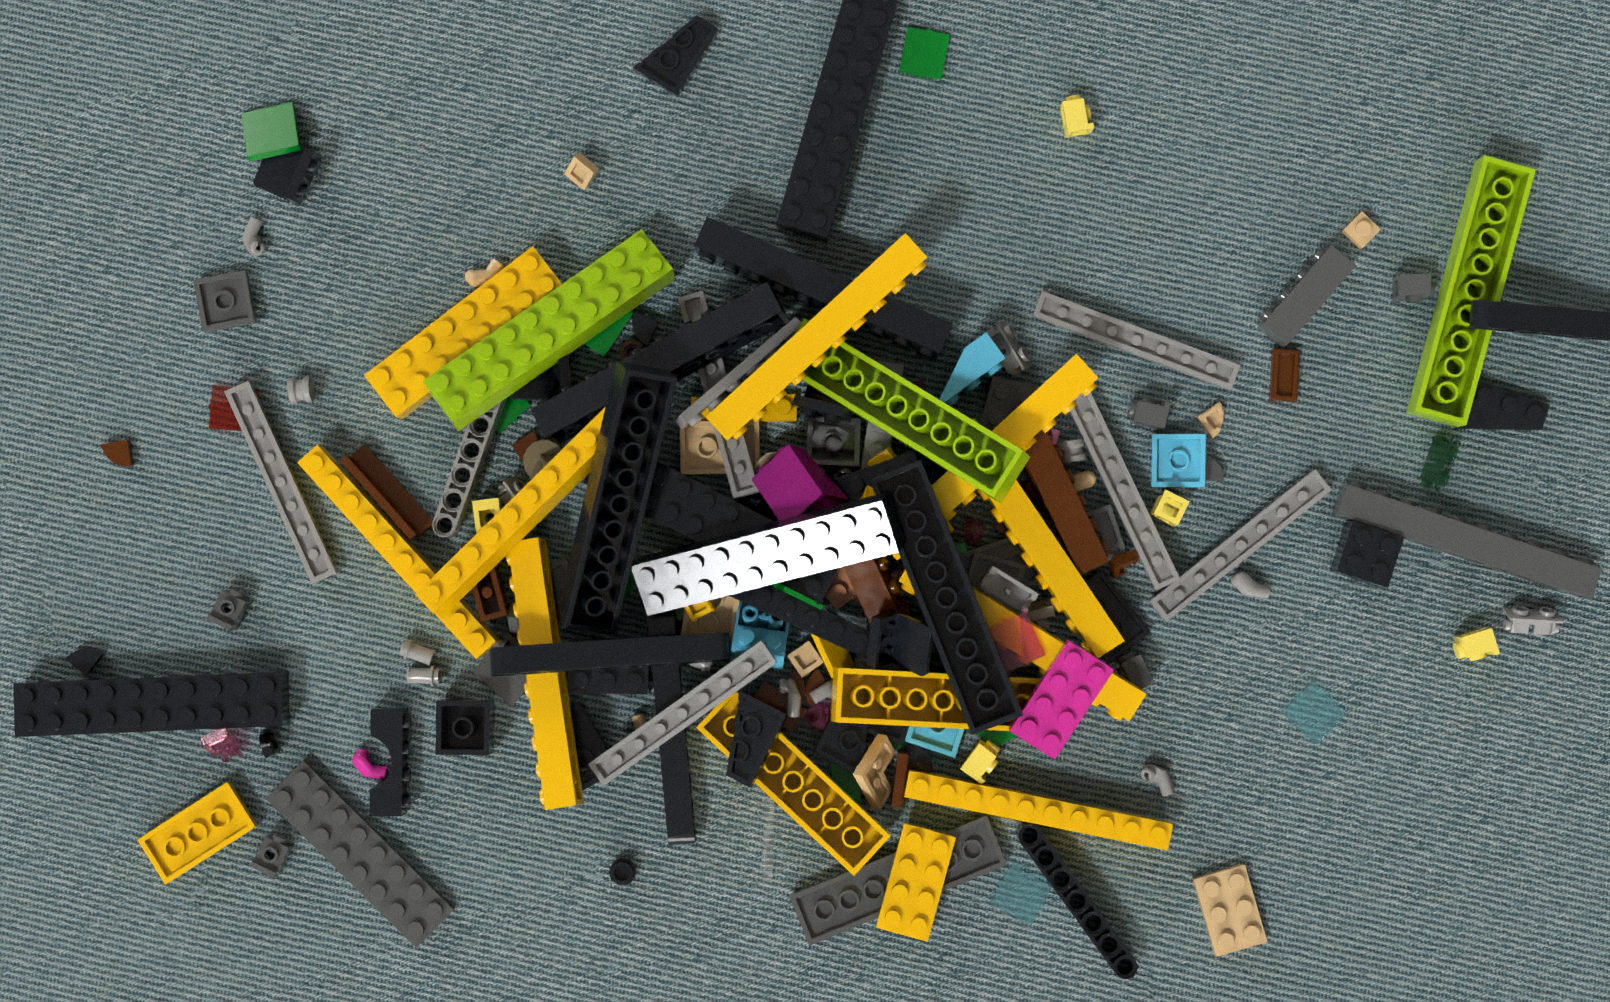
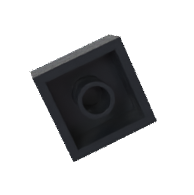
(1366, 554)
(465, 727)

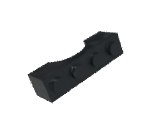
(391, 728)

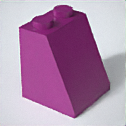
(796, 484)

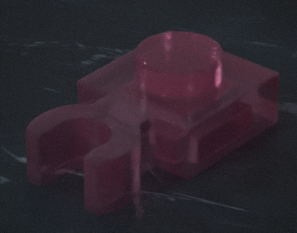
(221, 743)

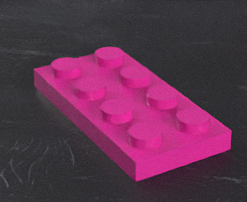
(1061, 699)

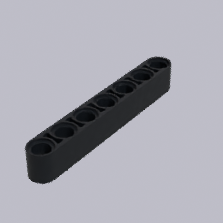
(1540, 320)
(1082, 911)

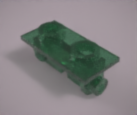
(1437, 473)

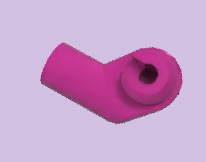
(366, 768)

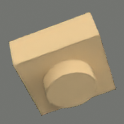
(581, 171)
(1361, 230)
(805, 658)

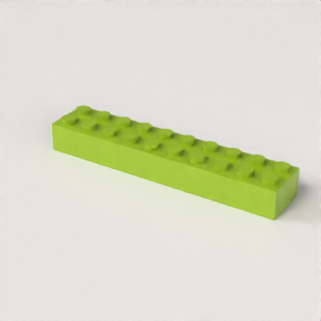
(1473, 271)
(549, 330)
(918, 419)

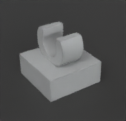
(1040, 611)

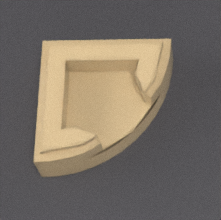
(1212, 419)

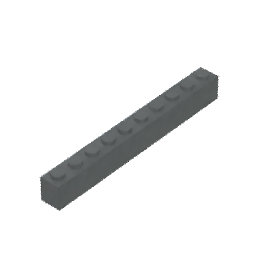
(1467, 541)

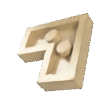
(871, 770)

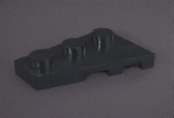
(754, 736)
(842, 744)

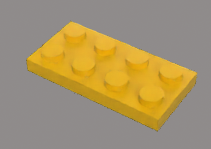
(197, 832)
(915, 882)

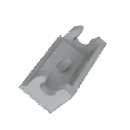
(1007, 590)

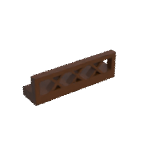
(388, 492)

